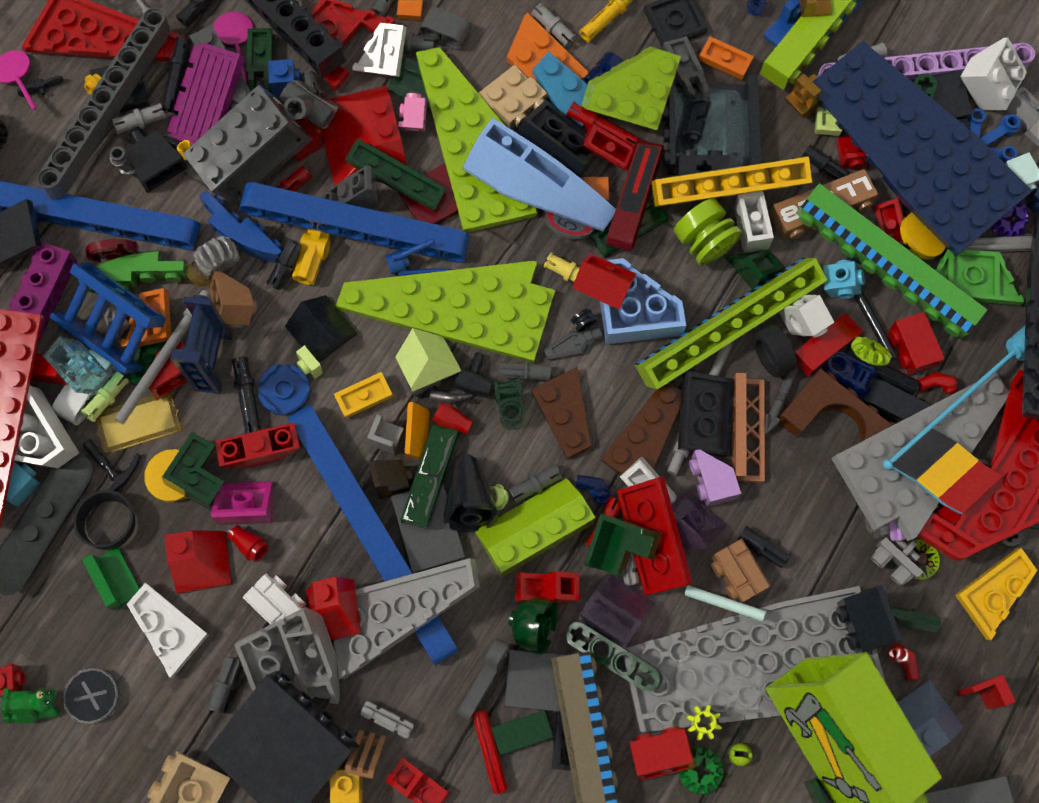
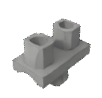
(906, 568)

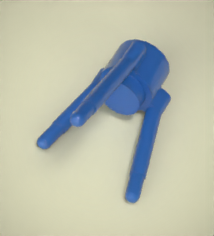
(399, 261)

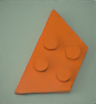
(532, 45)

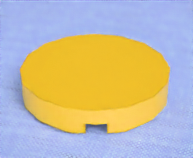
(920, 238)
(153, 477)

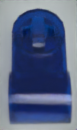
(851, 372)

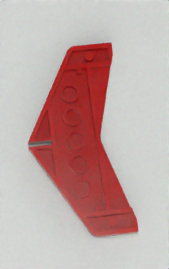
(1009, 504)

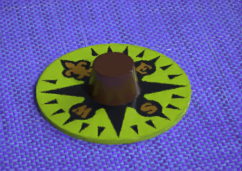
(928, 560)

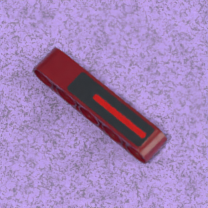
(635, 196)

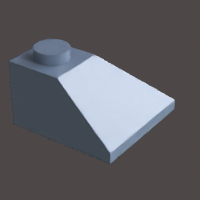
(930, 717)

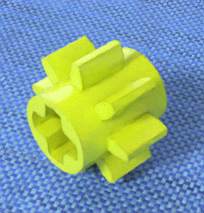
(710, 726)

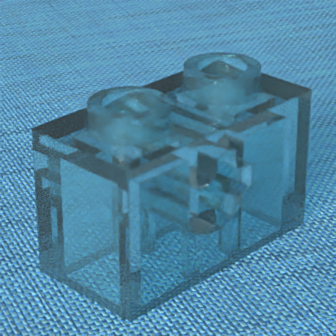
(76, 365)

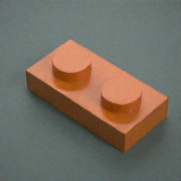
(725, 58)

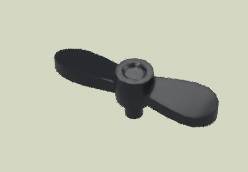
(41, 85)

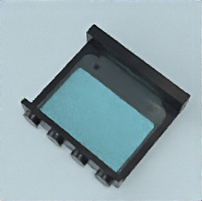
(729, 126)

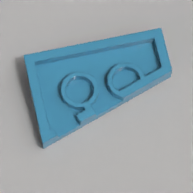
(559, 83)

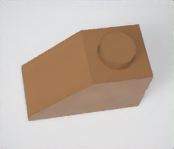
(232, 299)

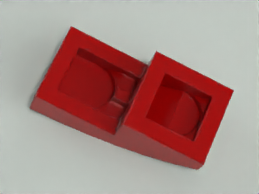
(416, 784)

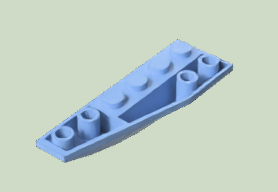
(534, 177)

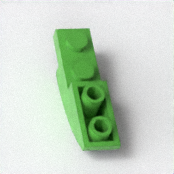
(144, 268)

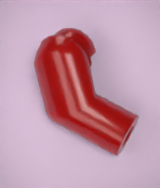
(938, 379)
(906, 659)

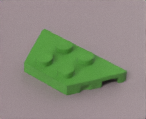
(980, 276)

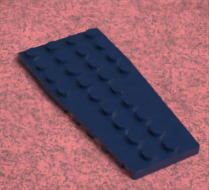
(919, 148)

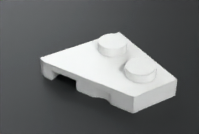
(383, 51)

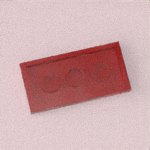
(651, 507)

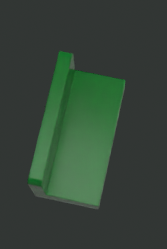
(112, 578)

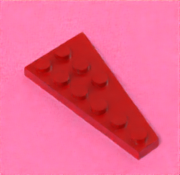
(85, 30)

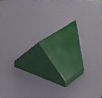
(755, 267)

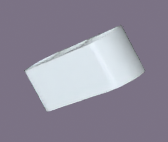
(69, 403)

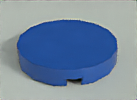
(284, 389)

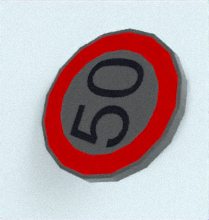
(566, 227)

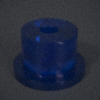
(755, 7)

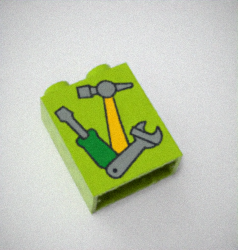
(853, 731)

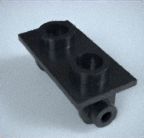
(691, 124)

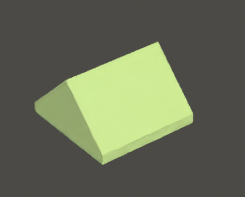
(425, 359)

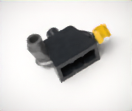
(151, 158)

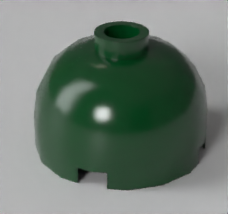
(532, 624)

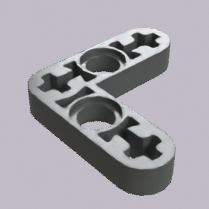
(493, 661)

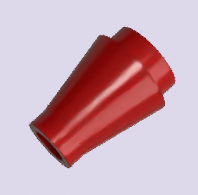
(452, 418)
(250, 545)

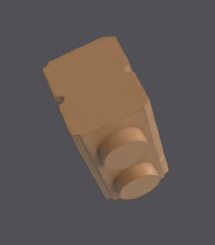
(739, 572)

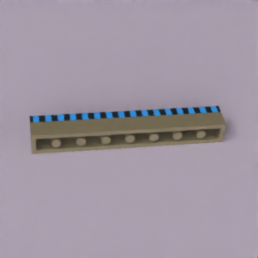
(584, 728)

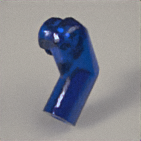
(596, 487)

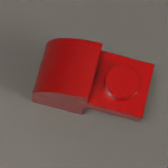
(556, 586)

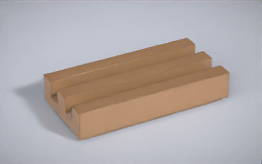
(369, 741)

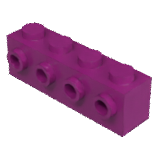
(44, 282)

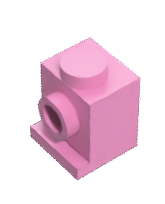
(413, 113)

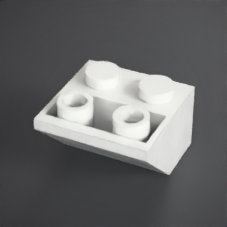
(994, 75)

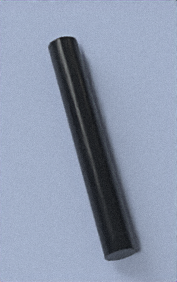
(875, 324)

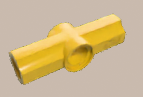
(314, 250)

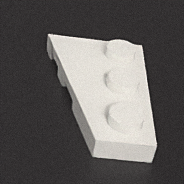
(167, 628)

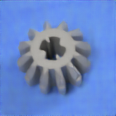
(216, 255)

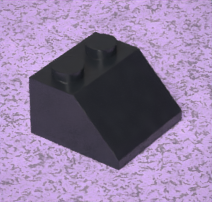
(868, 620)

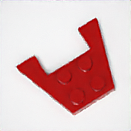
(343, 23)

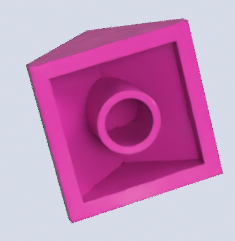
(244, 503)

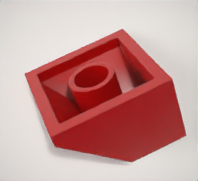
(198, 560)
(337, 604)

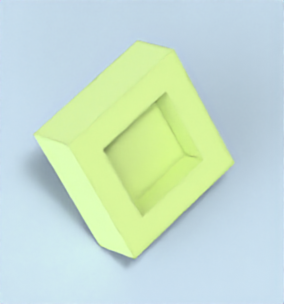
(825, 123)
(308, 363)

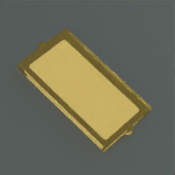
(146, 422)

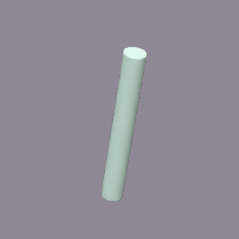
(726, 603)

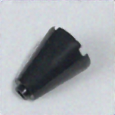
(469, 497)

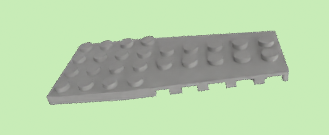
(786, 637)

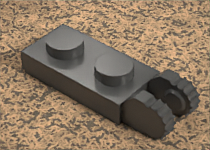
(689, 68)

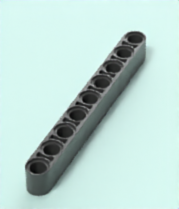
(100, 112)

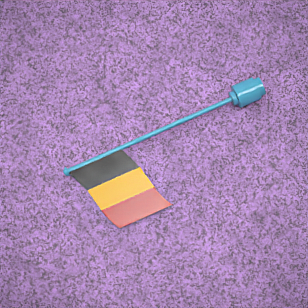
(944, 465)

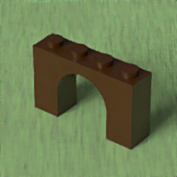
(826, 394)

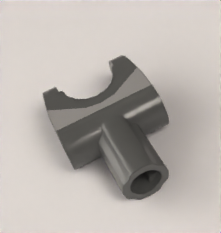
(303, 103)

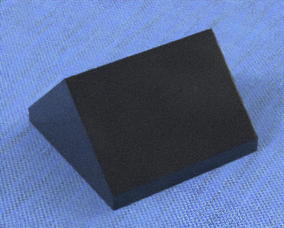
(319, 327)

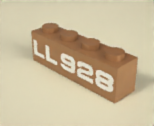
(852, 189)

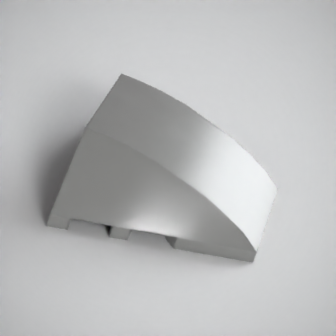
(296, 647)

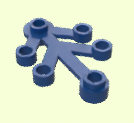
(1003, 128)

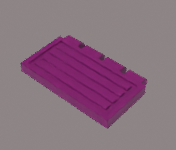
(207, 93)

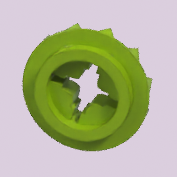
(871, 351)

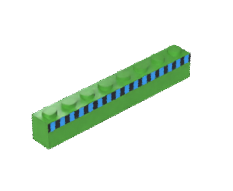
(891, 262)

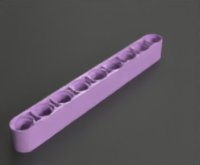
(936, 62)

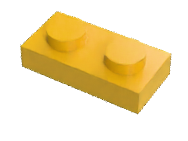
(363, 395)

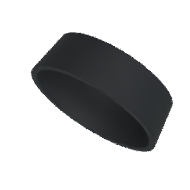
(88, 504)

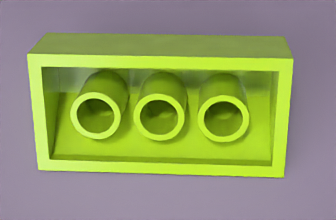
(535, 527)

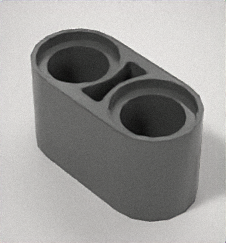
(445, 27)

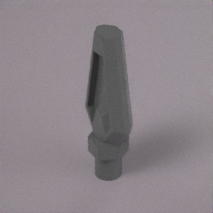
(572, 344)

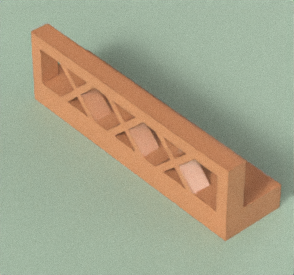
(742, 429)

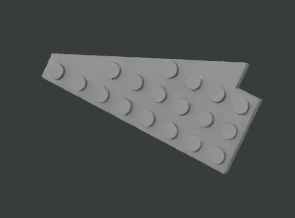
(891, 495)

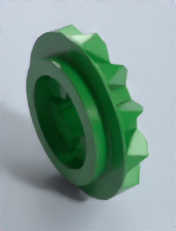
(708, 782)

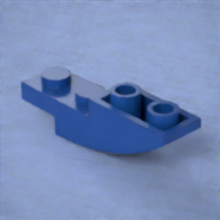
(246, 235)

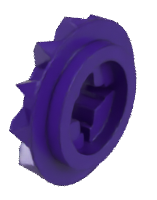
(1003, 227)

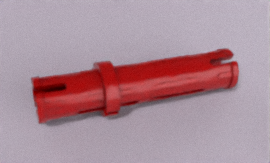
(589, 118)

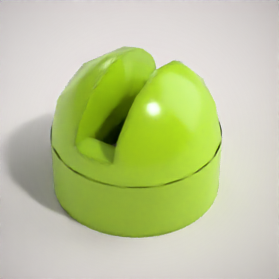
(740, 761)

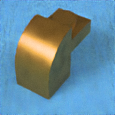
(804, 96)

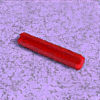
(489, 752)

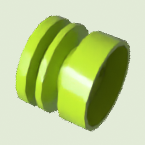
(707, 231)

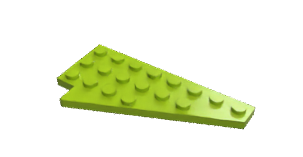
(459, 120)
(474, 306)

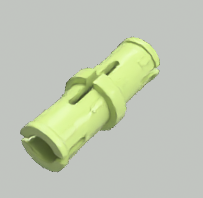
(105, 396)

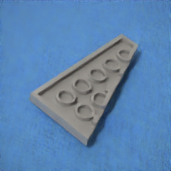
(400, 608)

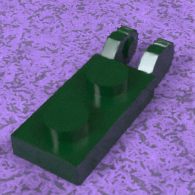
(258, 54)

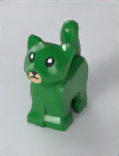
(27, 706)

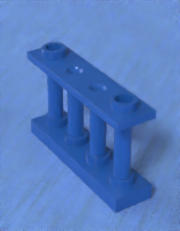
(126, 304)

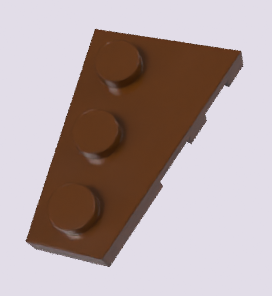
(565, 412)

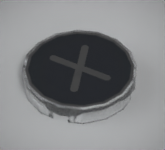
(91, 696)

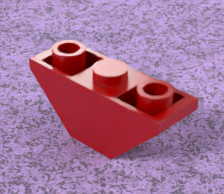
(257, 447)

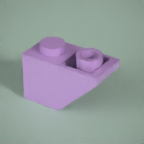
(715, 478)

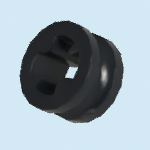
(583, 320)

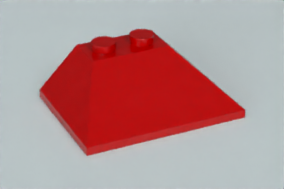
(366, 117)

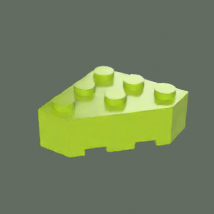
(634, 88)

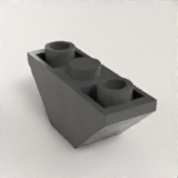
(357, 190)

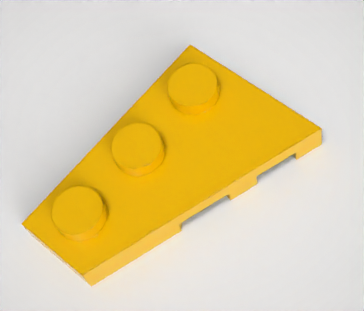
(995, 591)

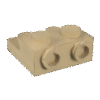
(513, 96)
(187, 782)

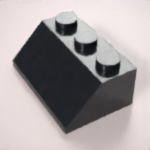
(558, 137)

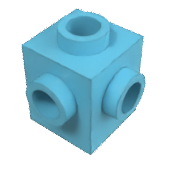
(843, 279)

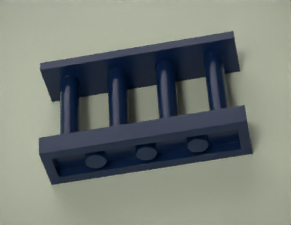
(200, 355)

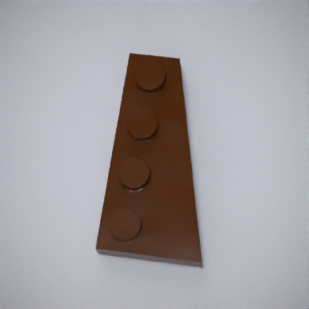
(646, 431)

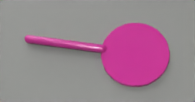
(233, 32)
(13, 68)

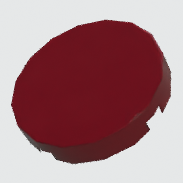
(110, 249)

